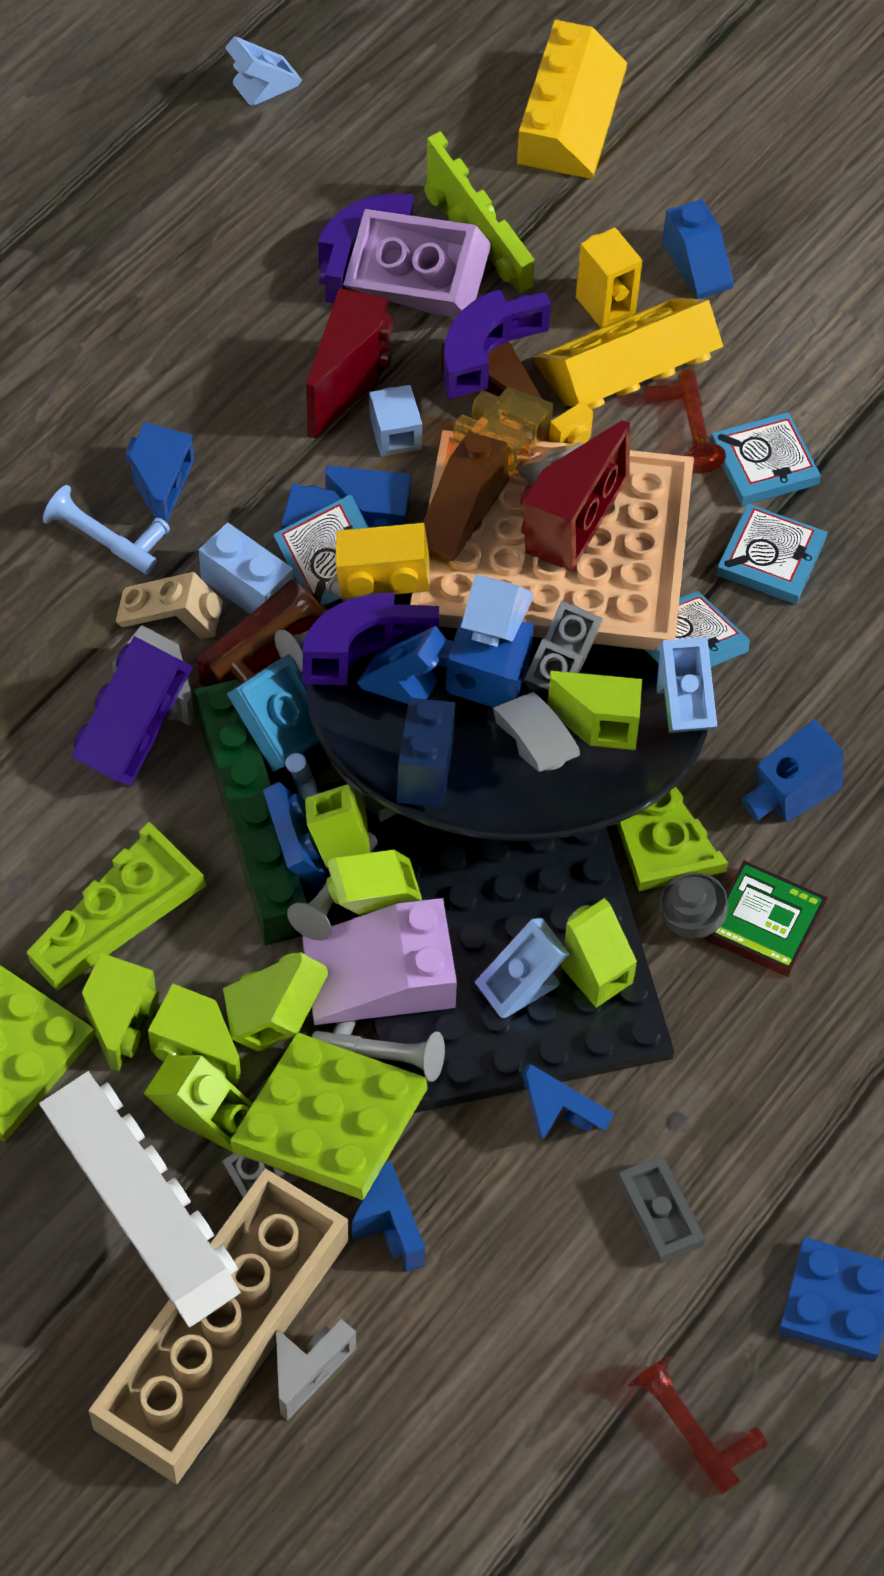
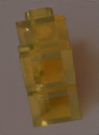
(512, 418)

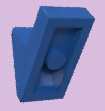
(405, 668)
(549, 1096)
(388, 1211)

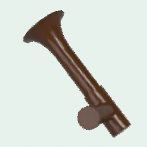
(235, 659)

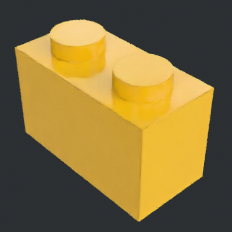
(608, 277)
(382, 560)

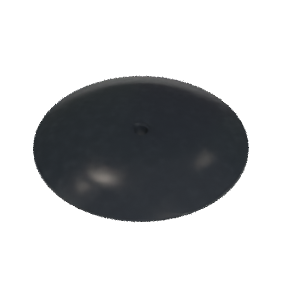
(488, 783)

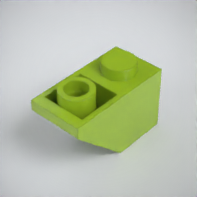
(597, 707)
(338, 822)
(372, 881)
(598, 953)
(274, 1001)
(116, 1003)
(194, 1026)
(198, 1098)

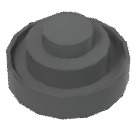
(694, 905)

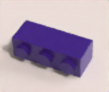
(130, 711)

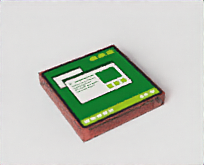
(768, 918)

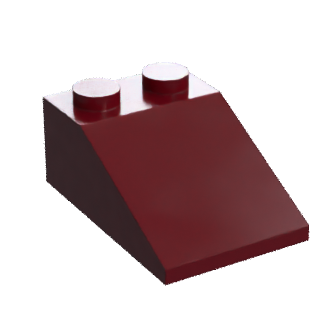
(348, 357)
(574, 497)

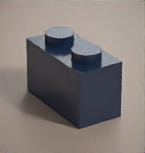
(425, 752)

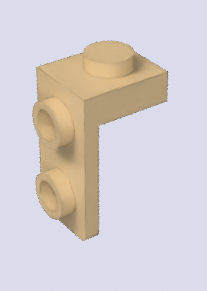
(177, 596)

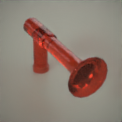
(706, 455)
(715, 1463)

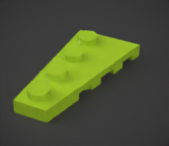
(455, 196)
(667, 843)
(128, 899)

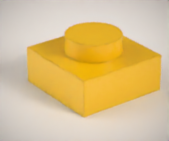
(572, 425)

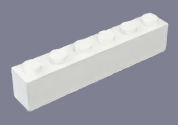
(140, 1198)

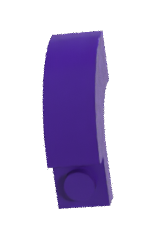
(340, 234)
(482, 328)
(358, 629)

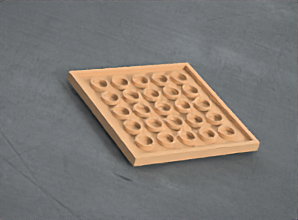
(623, 576)

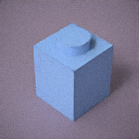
(395, 420)

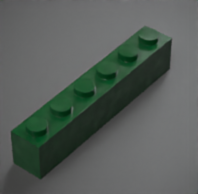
(241, 783)

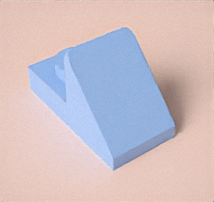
(260, 72)
(687, 684)
(523, 969)

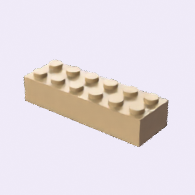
(186, 1378)

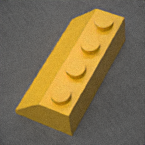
(571, 102)
(631, 352)

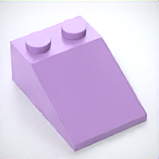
(418, 261)
(386, 964)

